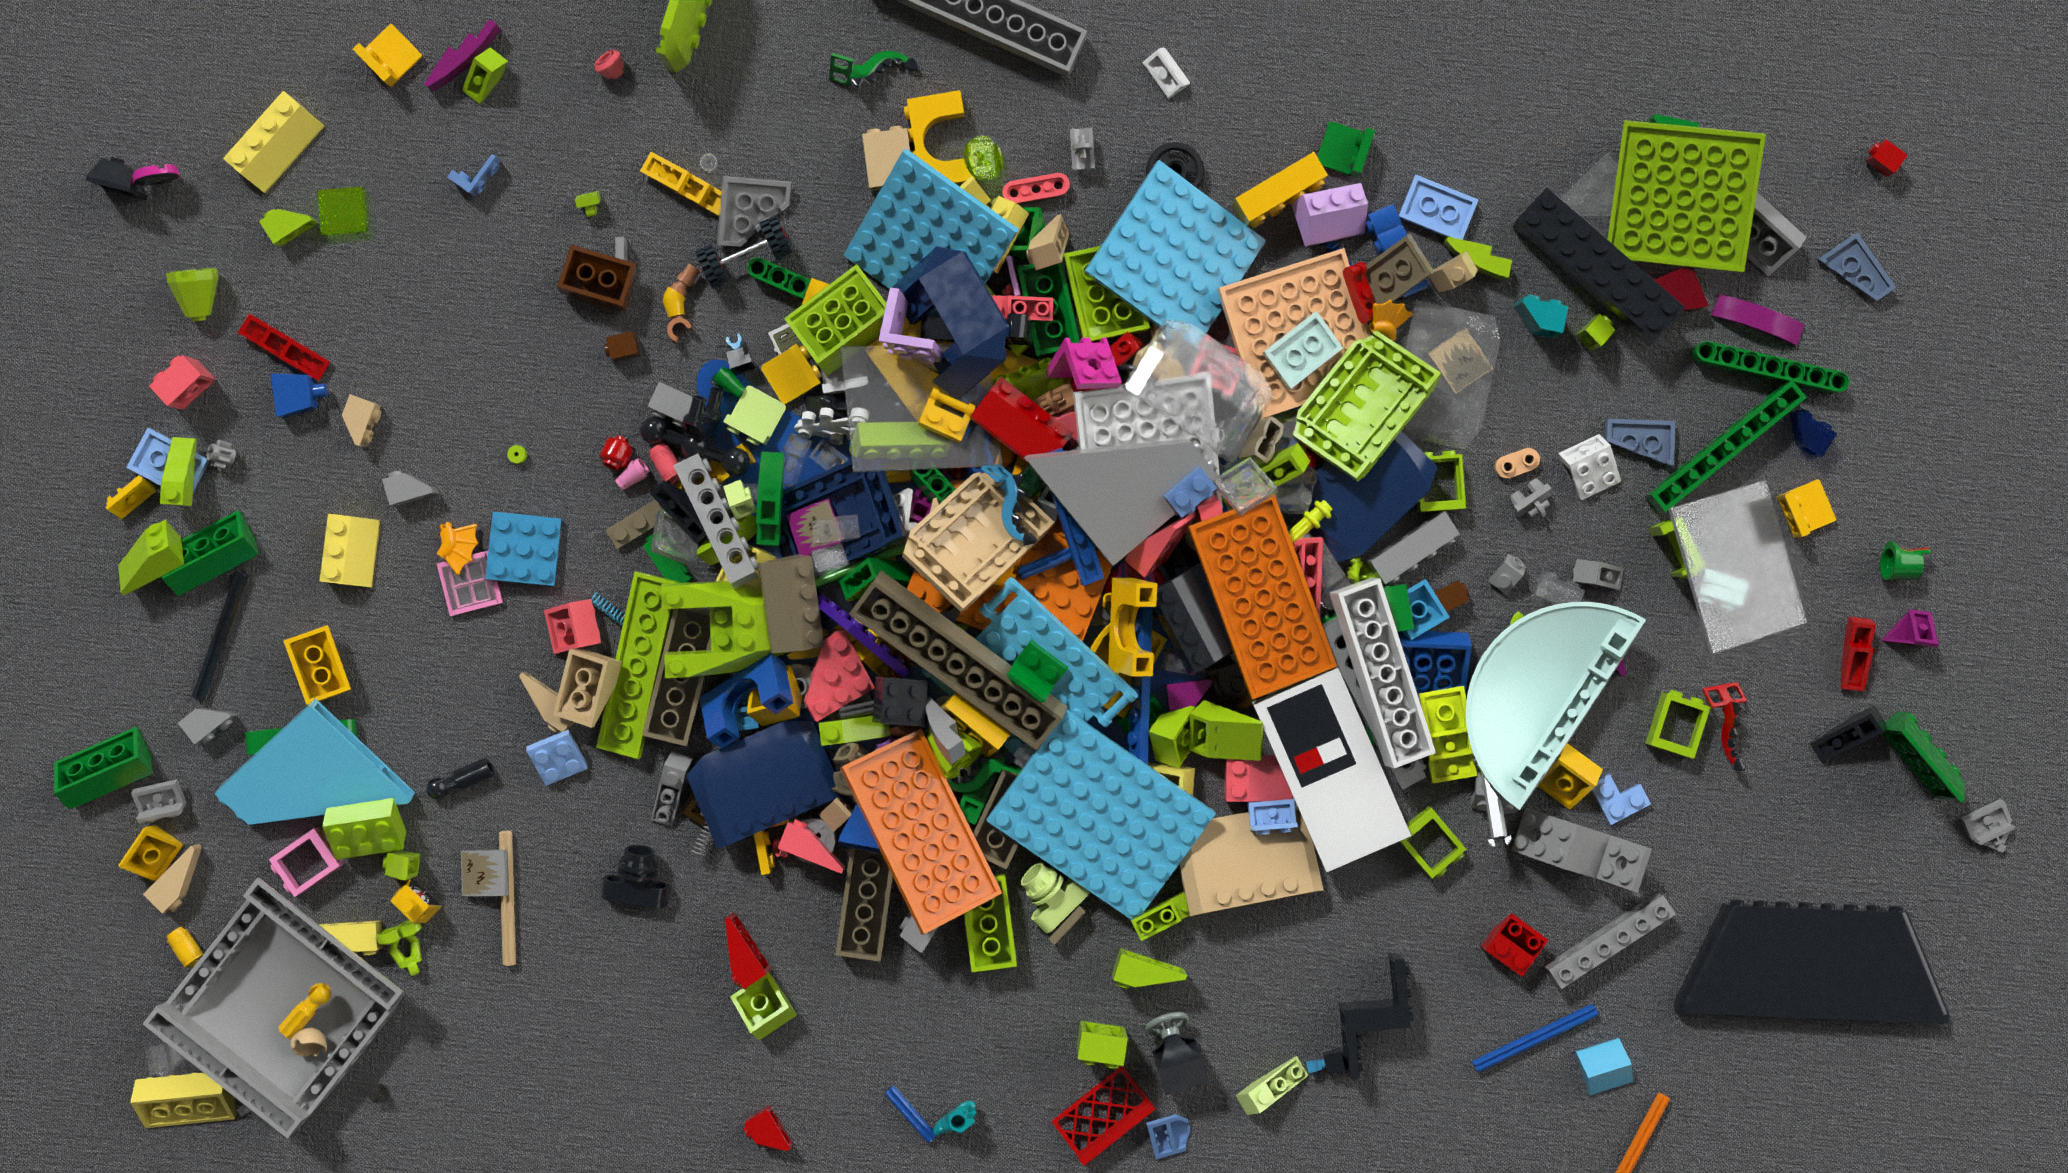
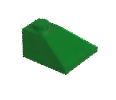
(1030, 228)

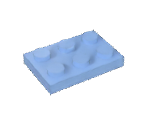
(1437, 208)
(152, 454)

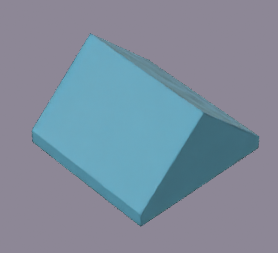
(1605, 1066)

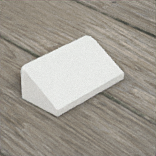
(1166, 72)

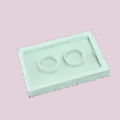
(1302, 350)

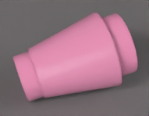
(633, 473)

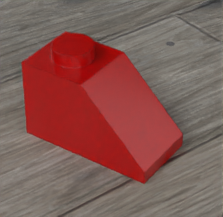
(767, 1130)

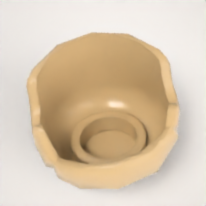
(308, 1042)

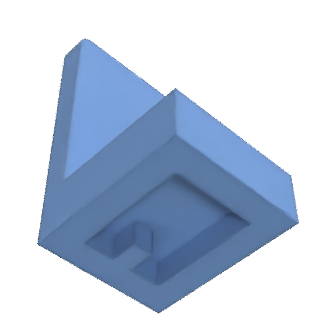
(478, 183)

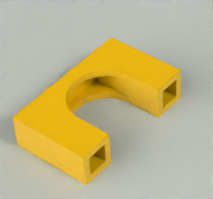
(924, 113)
(1124, 651)

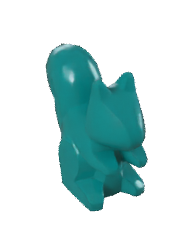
(957, 1119)

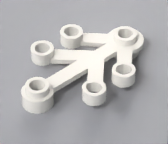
(806, 426)

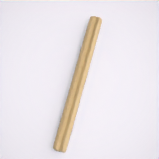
(507, 904)

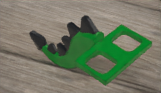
(858, 73)
(983, 774)

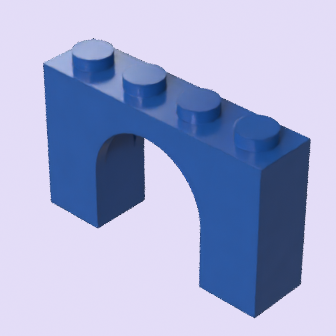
(721, 703)

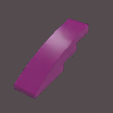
(457, 61)

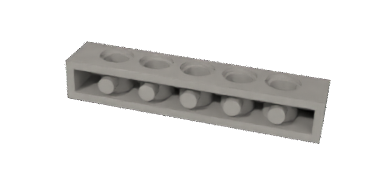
(688, 472)
(1609, 940)

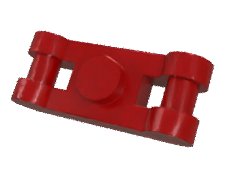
(1359, 291)

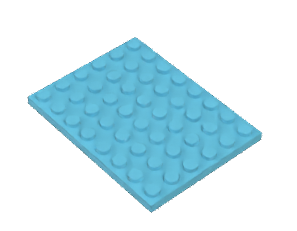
(1101, 816)

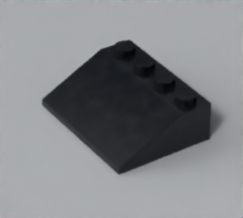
(1192, 619)

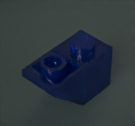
(1810, 434)

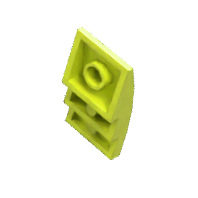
(1447, 726)

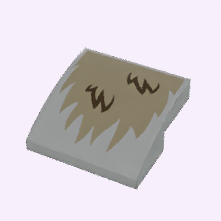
(484, 872)

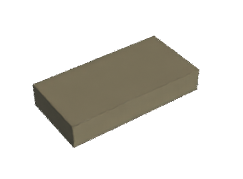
(1066, 924)

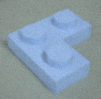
(1618, 805)

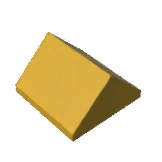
(151, 853)

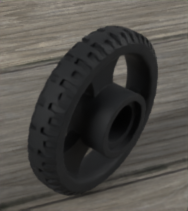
(1194, 166)

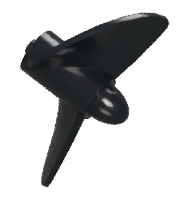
(814, 405)

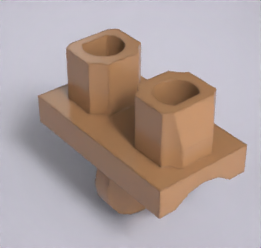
(1056, 400)

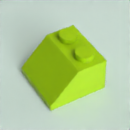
(1171, 737)
(763, 1006)

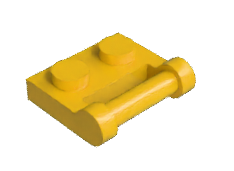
(942, 421)

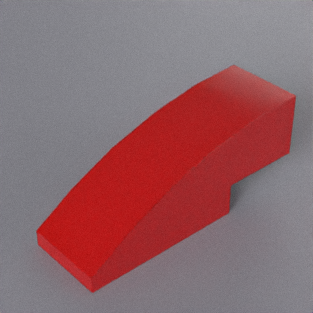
(1857, 653)

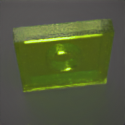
(342, 211)

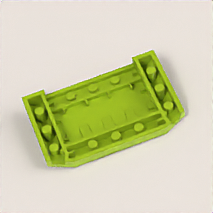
(681, 32)
(1364, 404)

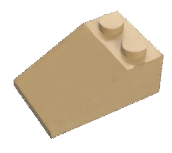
(586, 686)

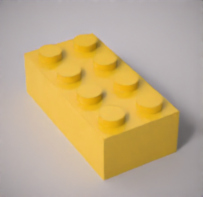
(1280, 190)

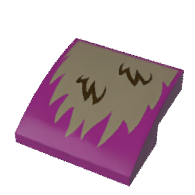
(801, 525)

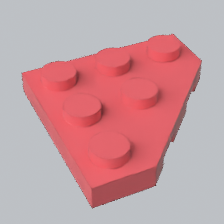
(836, 677)

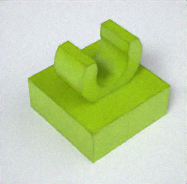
(588, 201)

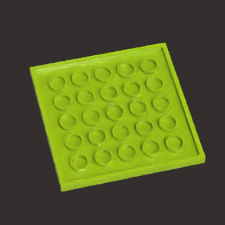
(1685, 194)

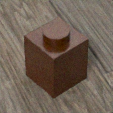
(622, 346)
(1452, 595)

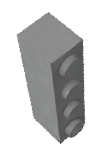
(1413, 547)

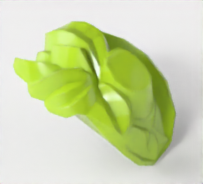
(1359, 571)

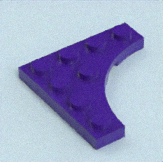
(861, 634)

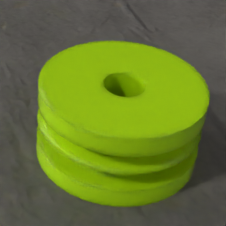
(512, 454)

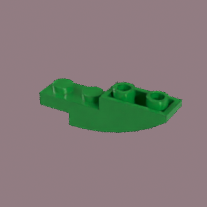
(770, 498)

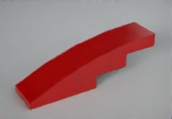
(284, 347)

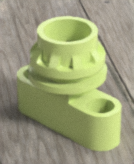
(1053, 895)

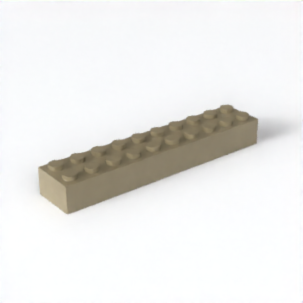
(955, 659)

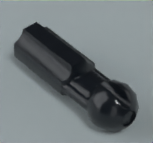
(462, 778)

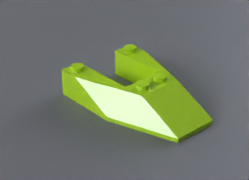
(736, 628)

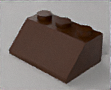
(597, 278)

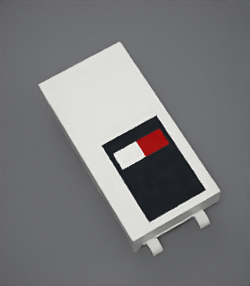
(1331, 768)

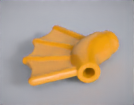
(1388, 318)
(457, 545)

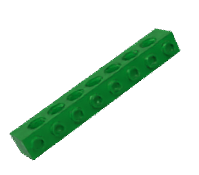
(1725, 446)

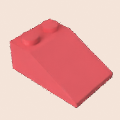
(1159, 546)
(1254, 780)

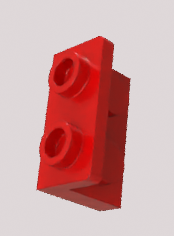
(1125, 348)

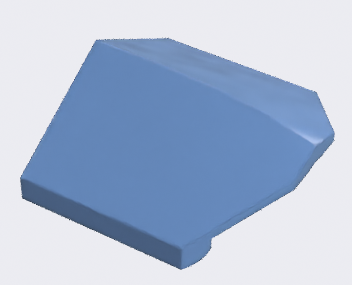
(1168, 1135)

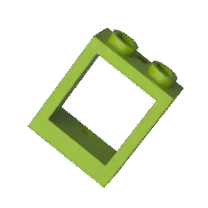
(1460, 502)
(1659, 718)
(1415, 825)

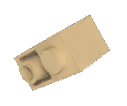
(360, 418)

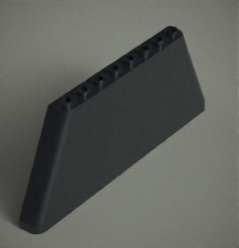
(1813, 965)

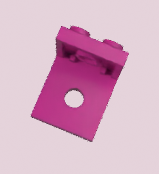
(1079, 361)

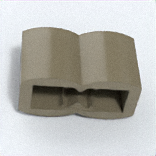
(1262, 441)

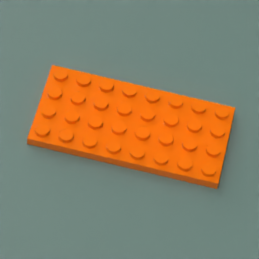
(1262, 597)
(921, 831)

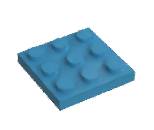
(523, 548)

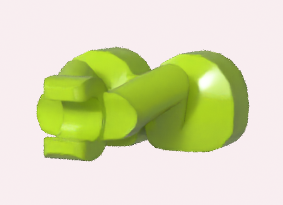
(393, 935)

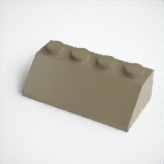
(791, 604)

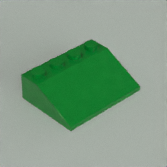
(1924, 758)

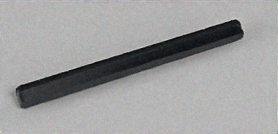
(220, 635)

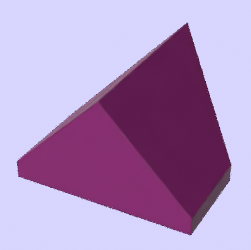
(1914, 629)

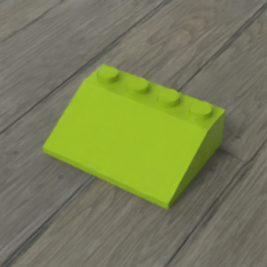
(1097, 308)
(839, 316)

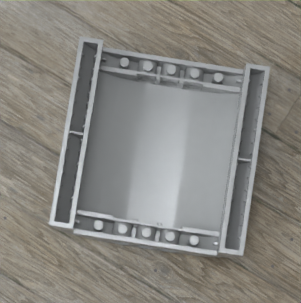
(247, 985)

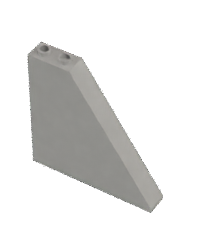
(1120, 488)

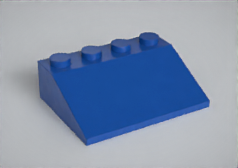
(1437, 659)

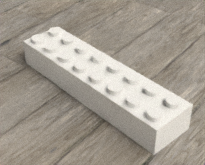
(1382, 672)

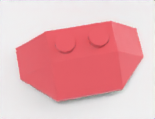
(1310, 558)

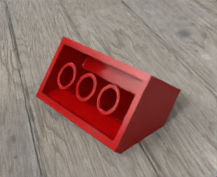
(1019, 421)

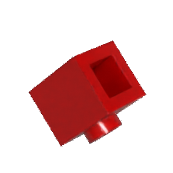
(1885, 157)

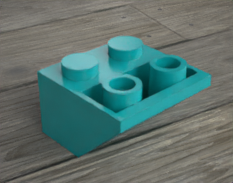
(1542, 317)

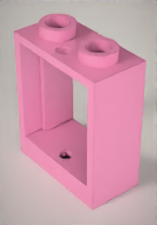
(321, 843)

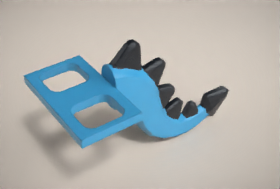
(1010, 504)

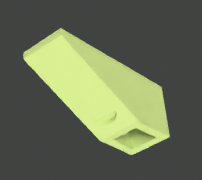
(1271, 1086)

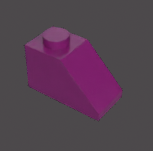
(1186, 693)

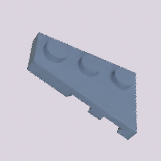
(1859, 267)

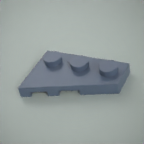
(1644, 437)

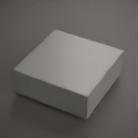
(621, 248)

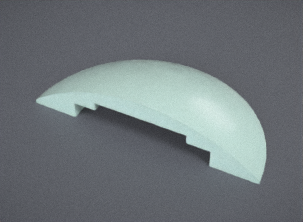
(1539, 688)

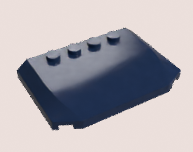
(849, 494)
(1375, 503)
(762, 780)

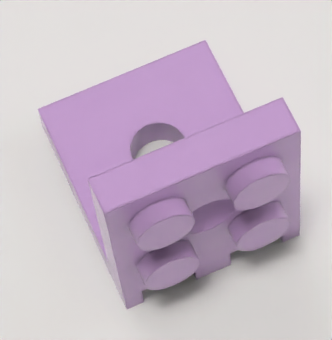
(898, 344)

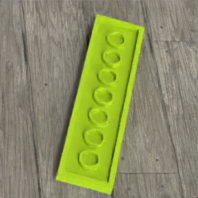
(641, 652)

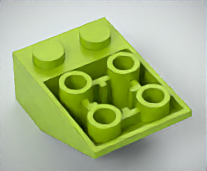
(1224, 733)

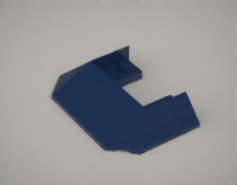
(953, 286)

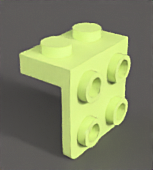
(755, 416)

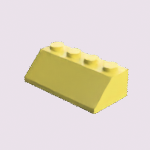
(274, 142)
(181, 1100)

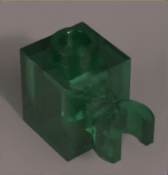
(1032, 483)

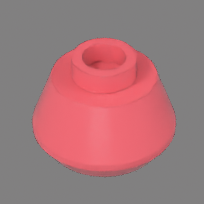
(610, 64)

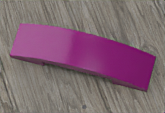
(1758, 318)

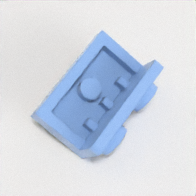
(1272, 815)

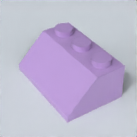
(1331, 214)

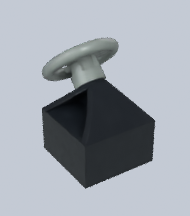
(1177, 1055)

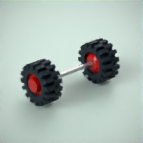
(712, 265)

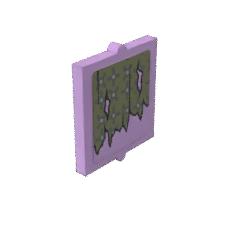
(1012, 265)

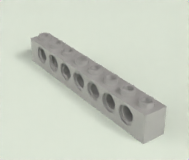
(1403, 775)

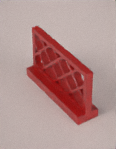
(1115, 1131)

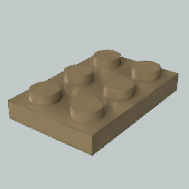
(1397, 270)

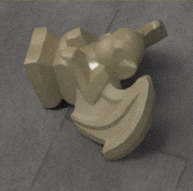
(846, 753)

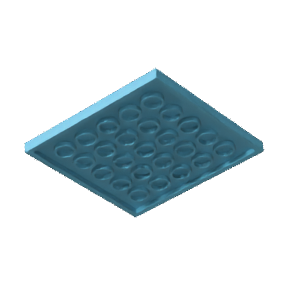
(923, 211)
(1174, 251)

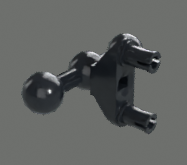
(698, 428)

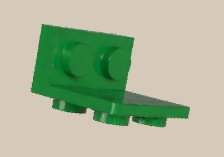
(1345, 148)
(1036, 671)

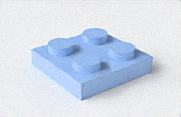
(556, 757)

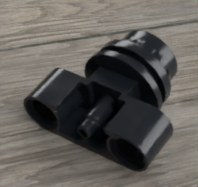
(635, 880)

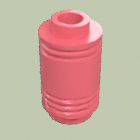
(664, 460)

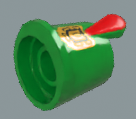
(1901, 563)

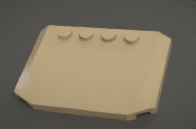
(964, 540)
(1238, 868)

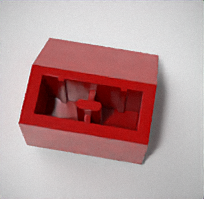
(1514, 944)

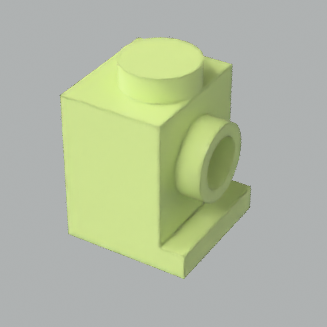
(740, 499)

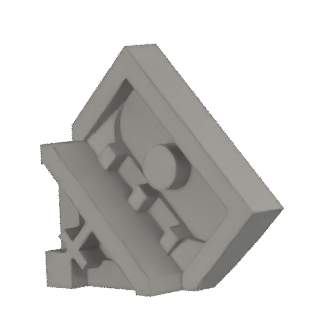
(1989, 825)

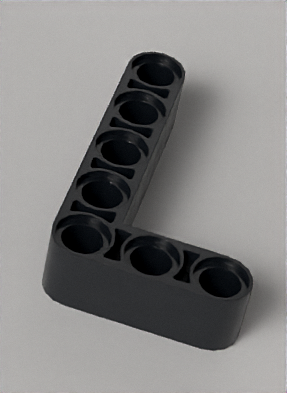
(1020, 329)

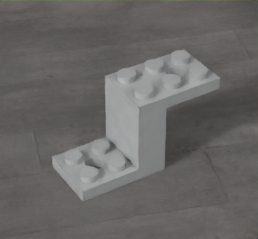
(1581, 849)

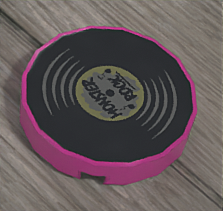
(153, 176)

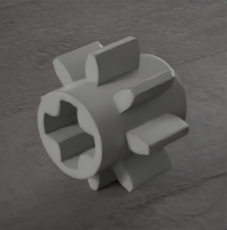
(221, 454)

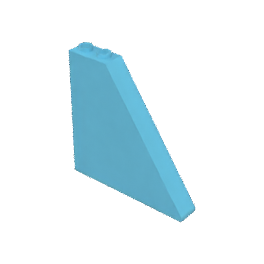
(308, 769)

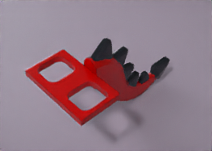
(1731, 720)

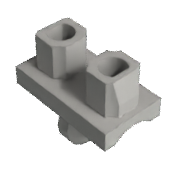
(1082, 149)
(1534, 503)

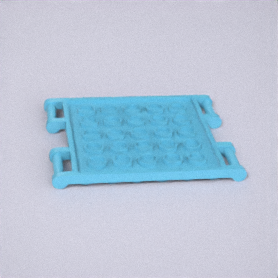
(1087, 680)

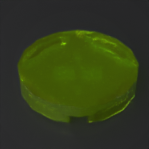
(983, 158)

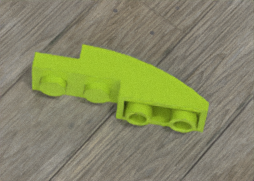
(1161, 916)

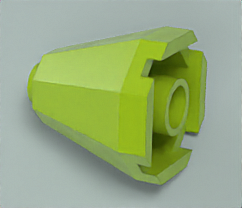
(194, 291)
(972, 751)

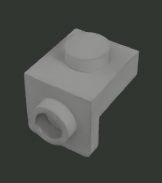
(1508, 574)

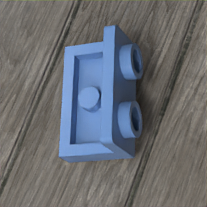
(1190, 492)

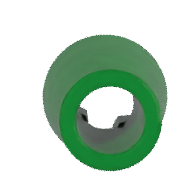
(728, 382)

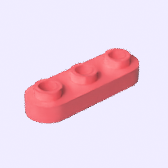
(1044, 182)

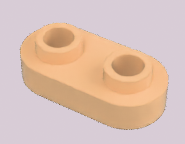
(1517, 463)

